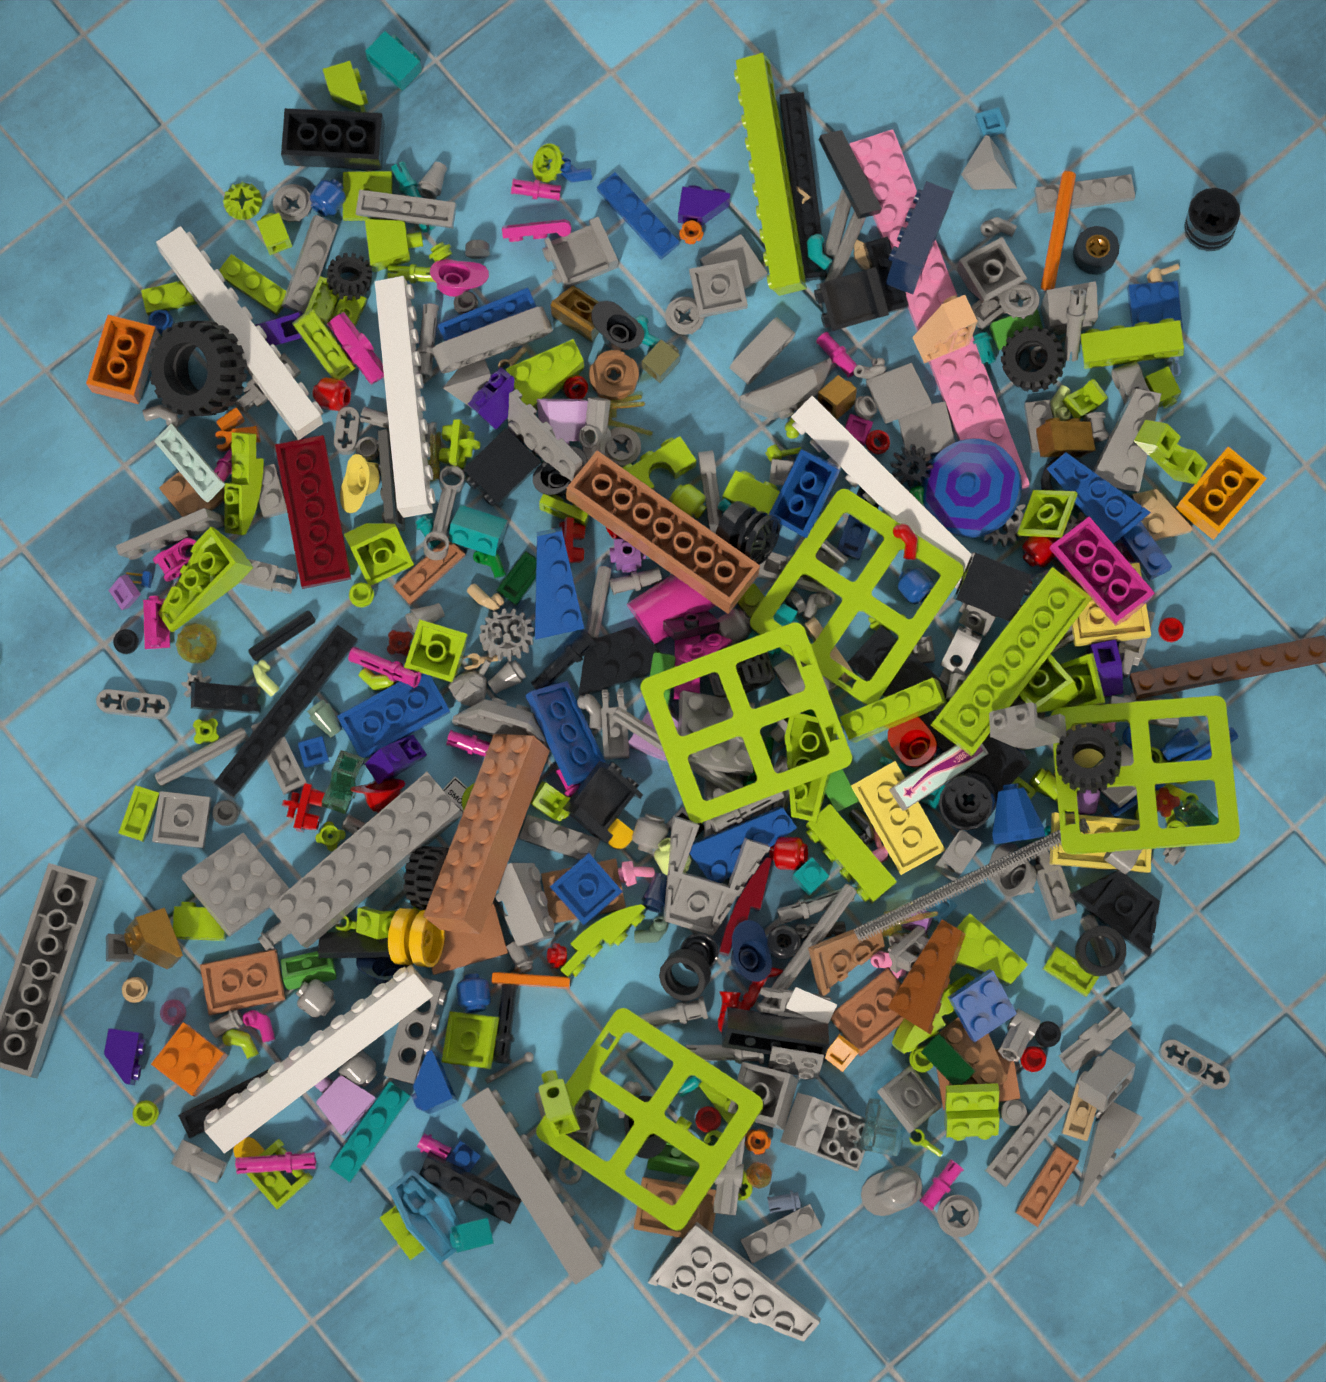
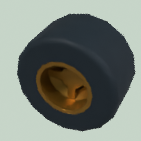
(1096, 240)

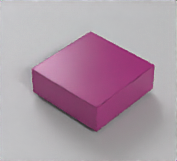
(858, 428)

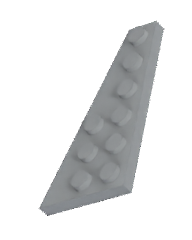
(726, 1281)

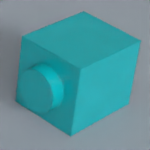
(810, 876)
(471, 1235)

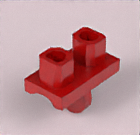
(573, 531)
(303, 819)

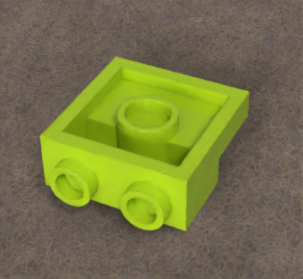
(971, 1111)

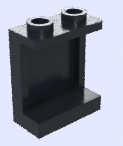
(851, 299)
(501, 468)
(993, 587)
(602, 799)

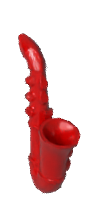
(731, 999)

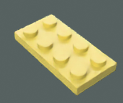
(904, 833)
(1095, 860)

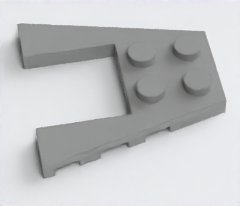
(696, 900)

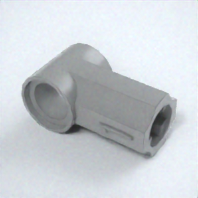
(1020, 1032)
(194, 1159)

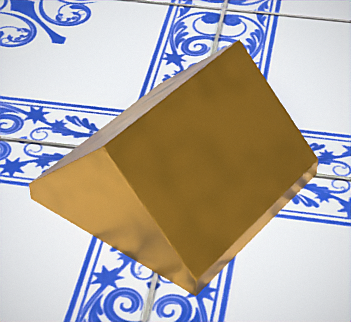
(575, 310)

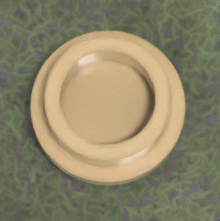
(135, 989)

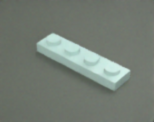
(189, 463)

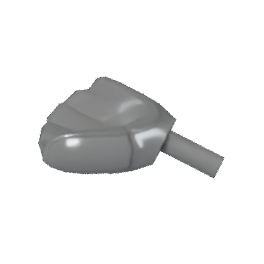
(471, 686)

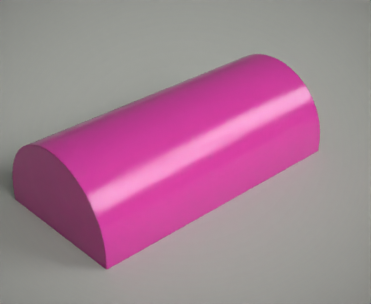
(1102, 571)
(665, 602)

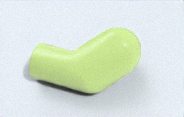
(263, 680)

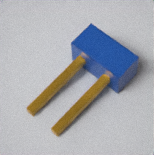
(146, 578)

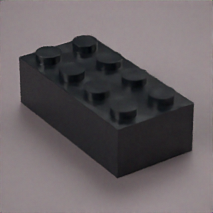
(333, 139)

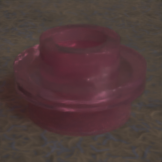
(180, 1016)

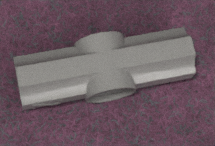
(597, 424)
(1095, 1040)
(729, 1183)

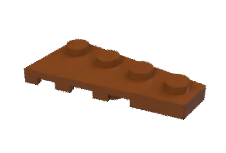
(924, 985)

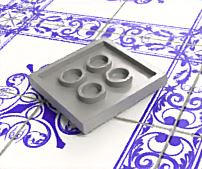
(702, 711)
(235, 884)

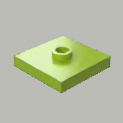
(369, 181)
(470, 1040)

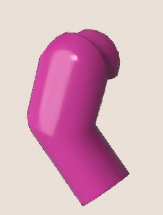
(261, 1022)

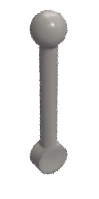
(528, 1057)

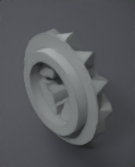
(292, 193)
(1025, 292)
(683, 305)
(633, 446)
(970, 1218)

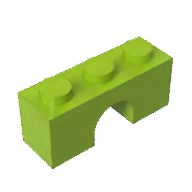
(1161, 445)
(672, 456)

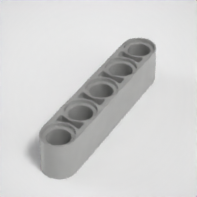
(492, 339)

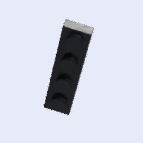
(470, 1188)

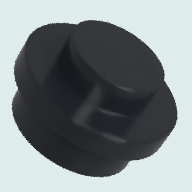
(126, 641)
(1048, 1034)

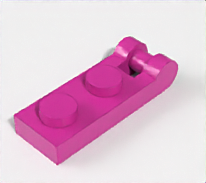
(537, 229)

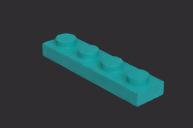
(370, 1132)

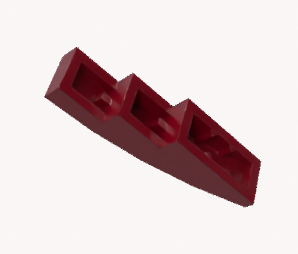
(750, 899)

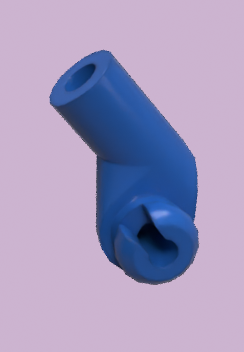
(573, 174)

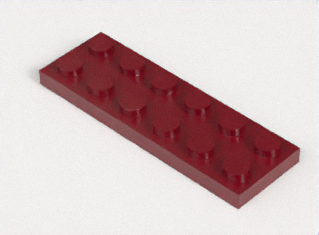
(313, 512)

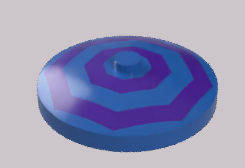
(972, 488)

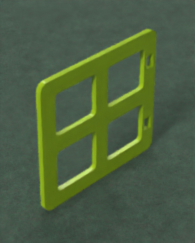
(858, 595)
(745, 723)
(1146, 774)
(651, 1119)

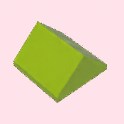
(436, 651)
(1086, 678)

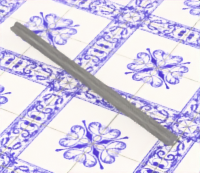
(964, 883)

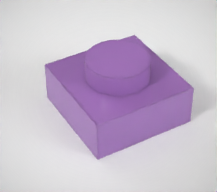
(124, 592)

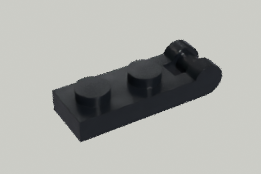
(225, 697)

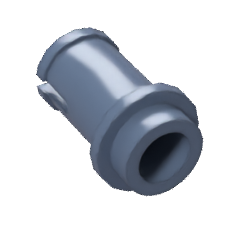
(784, 1202)

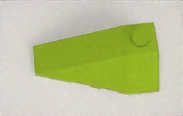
(210, 573)
(803, 744)

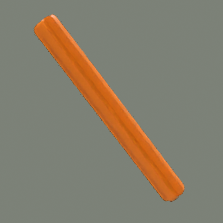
(1058, 230)

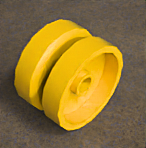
(414, 939)

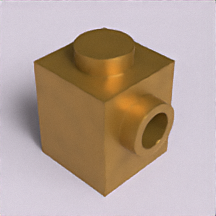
(837, 396)

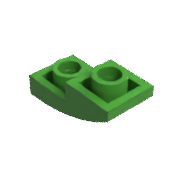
(840, 791)

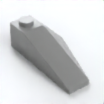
(1109, 1132)

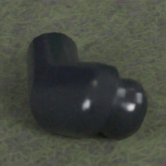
(867, 833)

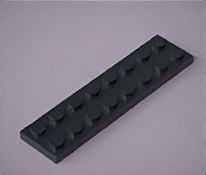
(1001, 764)

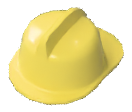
(359, 481)

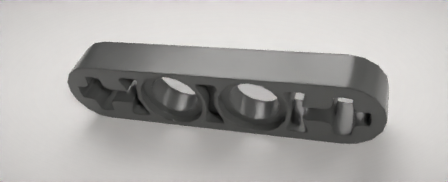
(583, 1135)

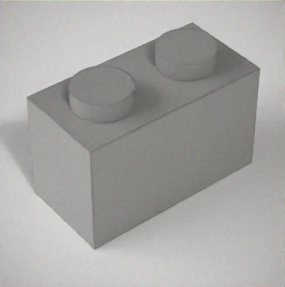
(1105, 1080)

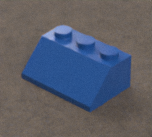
(804, 492)
(432, 1086)

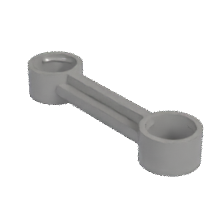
(710, 487)
(443, 512)

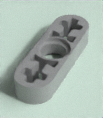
(114, 708)
(1207, 1080)

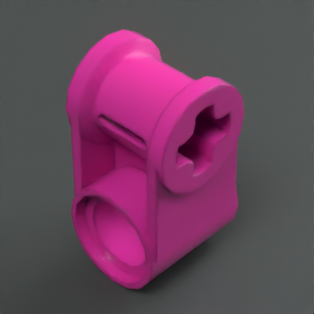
(175, 557)

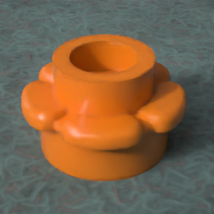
(691, 226)
(764, 1141)

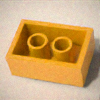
(1220, 493)

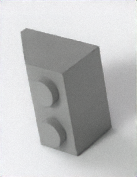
(990, 270)
(1057, 302)
(775, 1090)

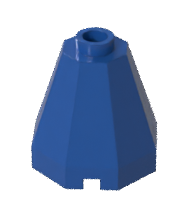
(1015, 816)

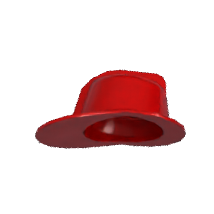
(913, 742)
(380, 795)

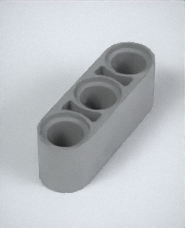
(762, 350)

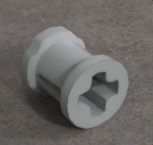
(1097, 425)

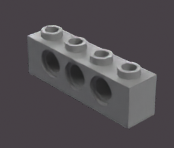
(396, 1066)

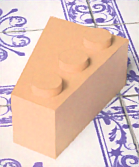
(946, 329)

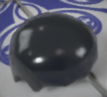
(704, 946)

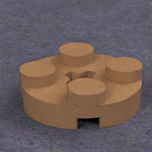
(609, 388)

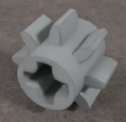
(195, 678)

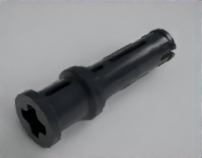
(572, 654)
(506, 1013)

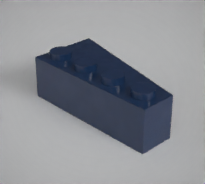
(918, 237)

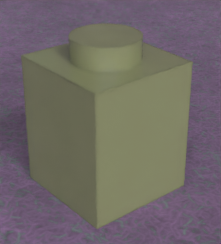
(661, 360)

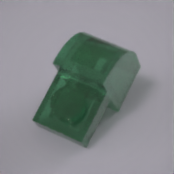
(345, 774)

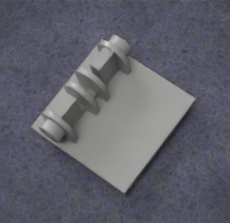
(796, 1062)

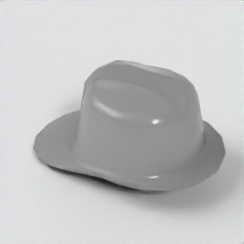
(1017, 880)
(891, 1191)

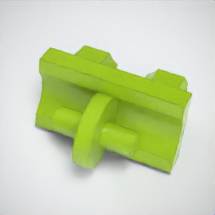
(461, 444)

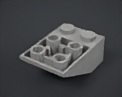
(825, 1131)

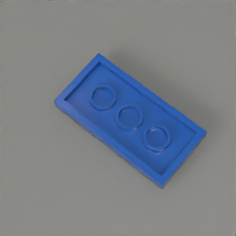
(392, 715)
(565, 731)

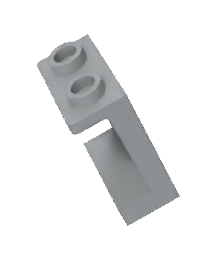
(580, 255)
(1023, 729)

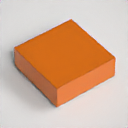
(230, 420)

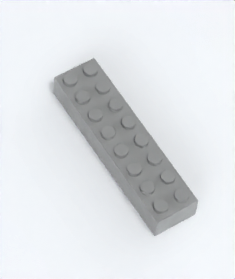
(365, 860)
(45, 967)
(532, 1185)

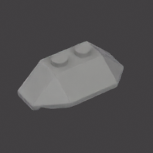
(788, 393)
(498, 718)

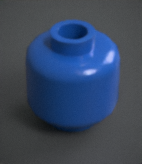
(327, 197)
(915, 585)
(473, 993)

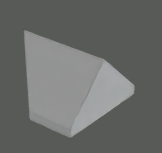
(988, 168)
(468, 381)

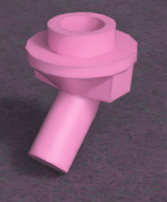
(628, 873)

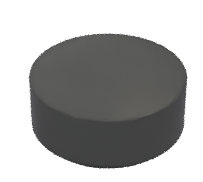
(477, 249)
(795, 602)
(225, 813)

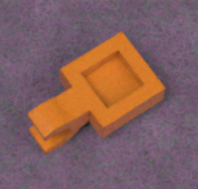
(228, 436)

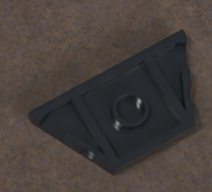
(616, 660)
(1122, 906)

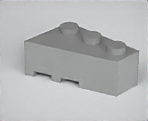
(525, 904)

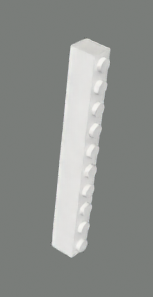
(222, 307)
(404, 397)
(878, 483)
(317, 1058)

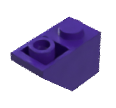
(701, 204)
(281, 329)
(493, 399)
(1108, 667)
(395, 759)
(123, 1053)

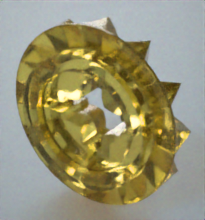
(198, 654)

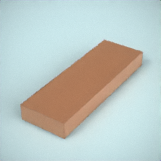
(427, 573)
(1046, 1186)

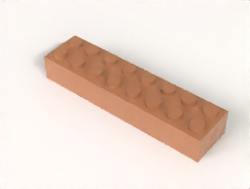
(662, 532)
(486, 833)

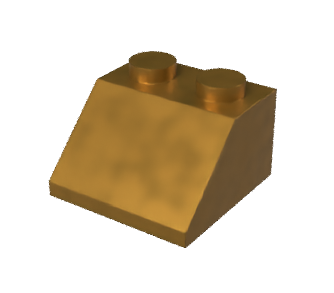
(154, 939)

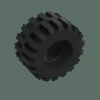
(1018, 344)
(753, 674)
(1088, 738)
(422, 874)

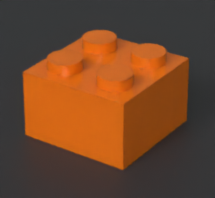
(189, 1059)

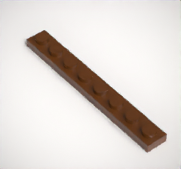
(1228, 667)

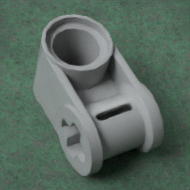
(1128, 378)
(1124, 860)

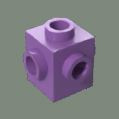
(626, 562)

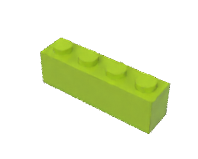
(1132, 344)
(893, 710)
(850, 854)

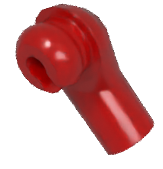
(909, 538)

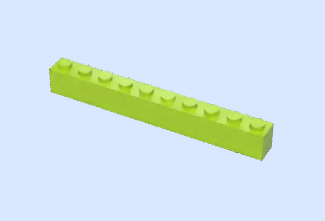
(770, 174)

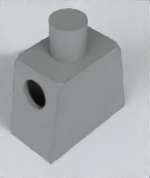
(963, 644)
(957, 855)

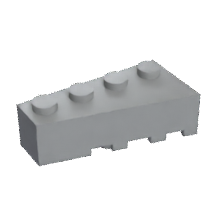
(1122, 459)

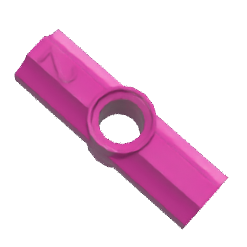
(357, 348)

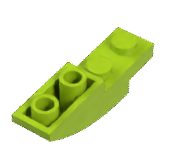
(244, 491)
(608, 929)
(909, 1035)

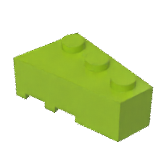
(546, 372)
(985, 951)

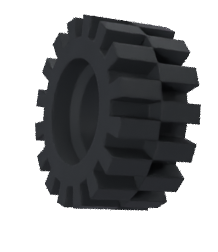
(349, 265)

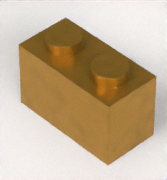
(1063, 437)

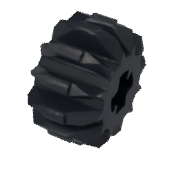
(921, 461)

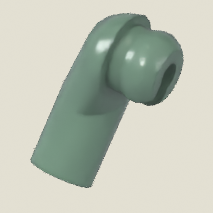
(654, 933)

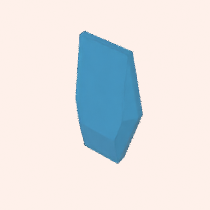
(425, 1214)

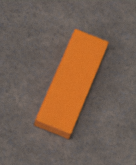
(531, 980)

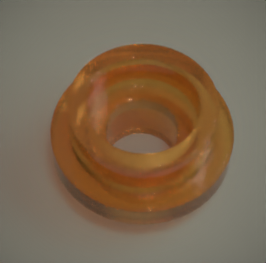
(764, 1172)

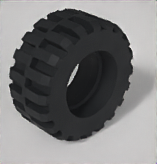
(172, 375)

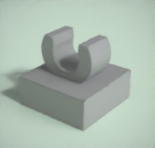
(924, 650)

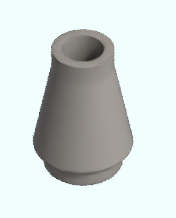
(432, 182)
(428, 613)
(508, 676)

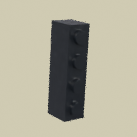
(762, 1031)

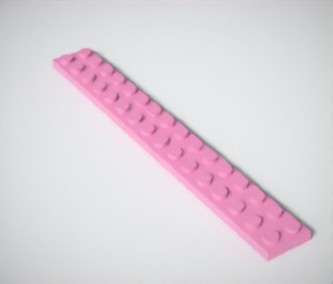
(959, 373)

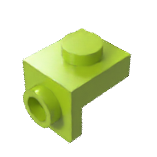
(1085, 399)
(550, 802)
(373, 922)

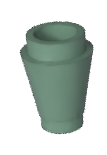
(325, 718)

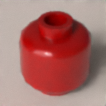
(332, 394)
(1038, 551)
(789, 853)

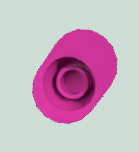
(458, 276)

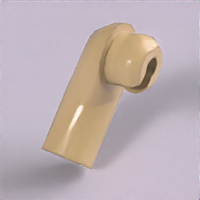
(483, 599)

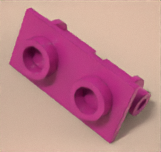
(155, 630)
(712, 643)

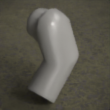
(878, 368)
(817, 601)
(594, 708)

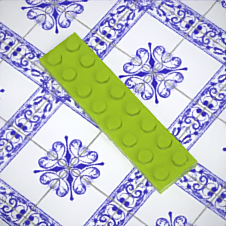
(1012, 660)

